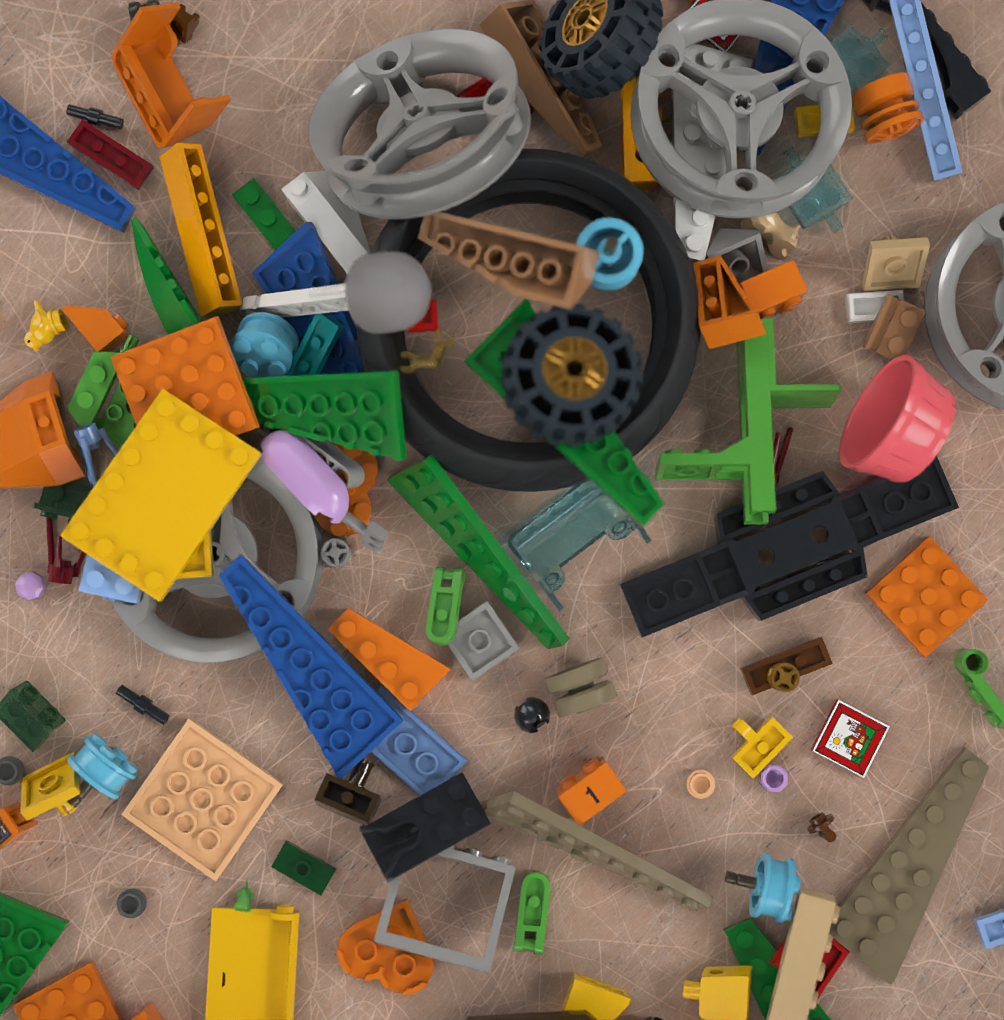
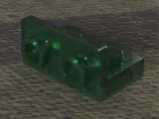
(62, 500)
(29, 715)

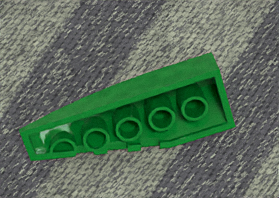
(164, 290)

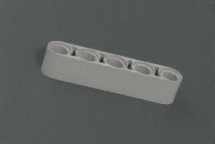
(335, 459)

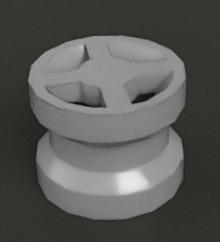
(331, 553)

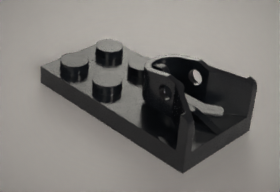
(424, 827)

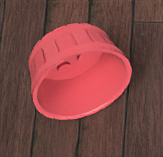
(897, 422)

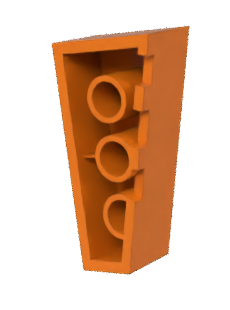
(392, 660)

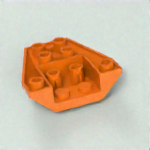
(34, 438)

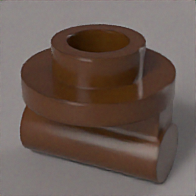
(820, 823)

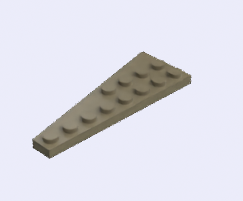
(585, 846)
(894, 892)

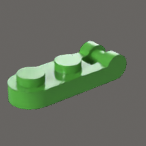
(444, 605)
(532, 912)

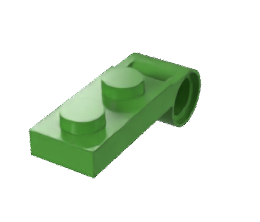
(979, 689)

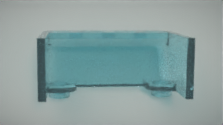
(566, 531)

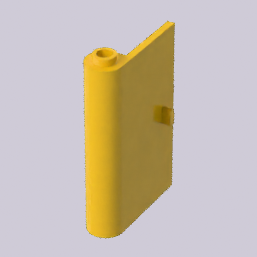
(255, 961)

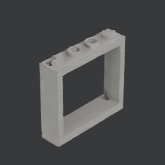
(471, 857)

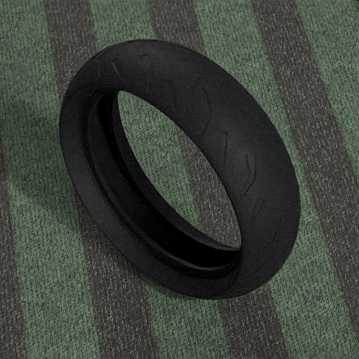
(668, 276)

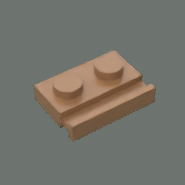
(894, 327)

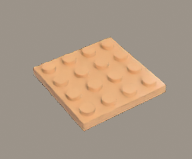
(202, 799)

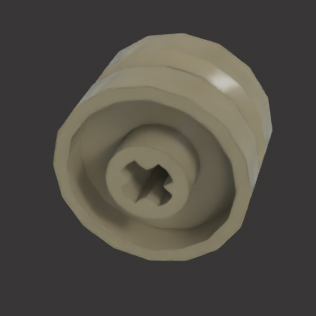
(582, 691)

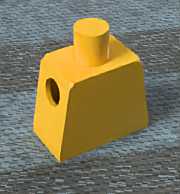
(722, 992)

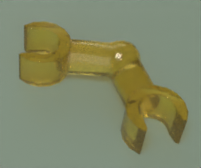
(432, 361)

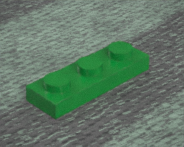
(264, 213)

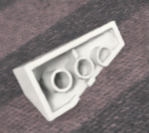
(334, 221)

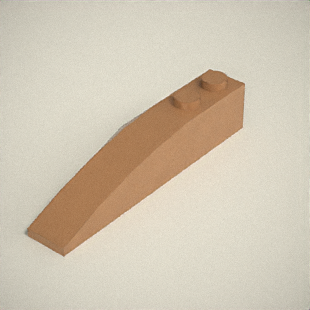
(519, 30)
(514, 259)

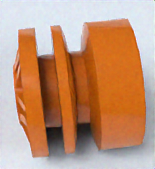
(887, 108)

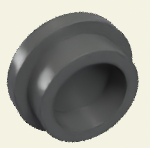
(10, 770)
(131, 903)

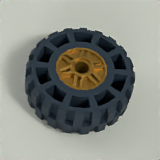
(599, 43)
(578, 345)

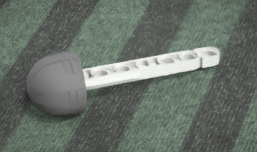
(380, 291)

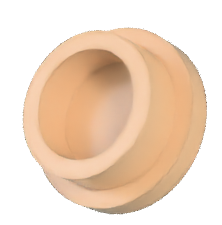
(700, 783)

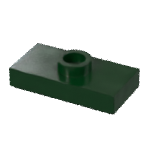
(303, 867)

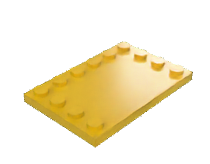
(161, 495)

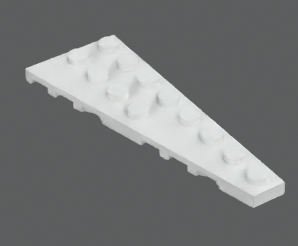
(698, 150)

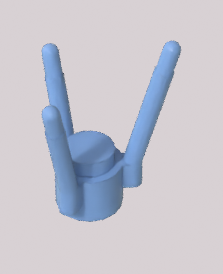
(89, 439)

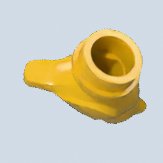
(45, 326)

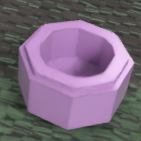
(30, 586)
(773, 778)

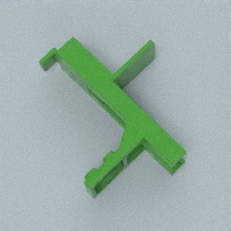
(753, 455)

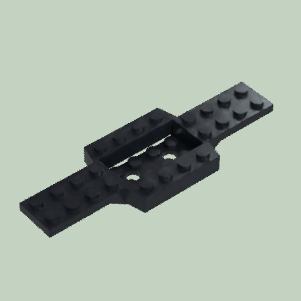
(733, 567)

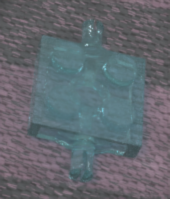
(860, 56)
(822, 200)

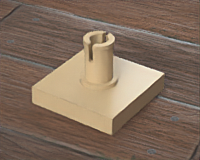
(895, 263)

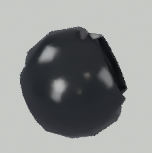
(532, 715)

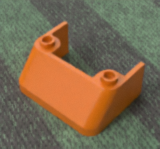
(154, 82)

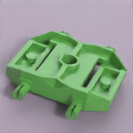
(93, 392)

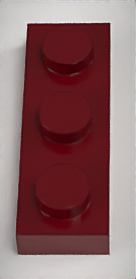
(110, 154)

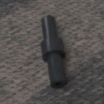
(95, 116)
(142, 704)

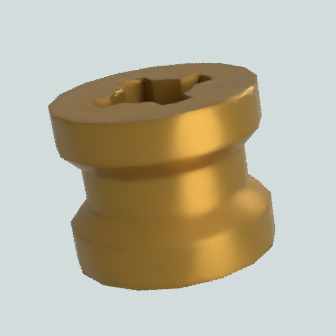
(788, 678)

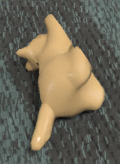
(774, 232)

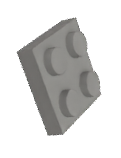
(481, 641)

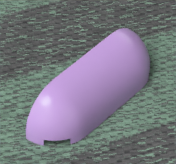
(305, 474)

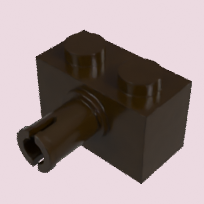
(349, 796)

